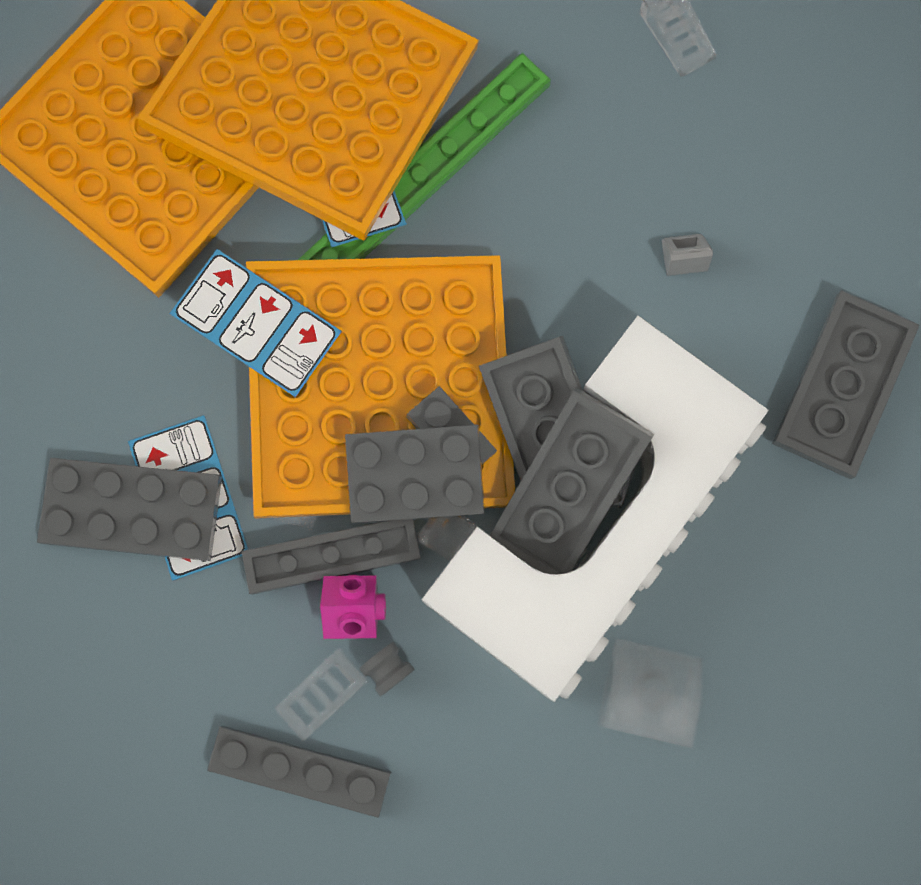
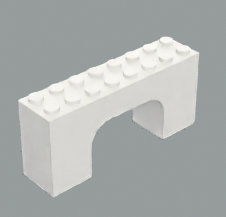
(553, 623)

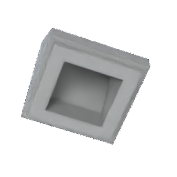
(686, 254)

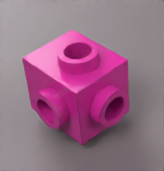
(351, 607)

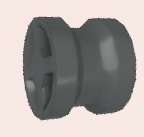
(386, 669)

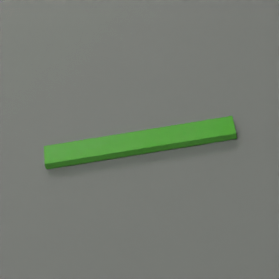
(451, 148)

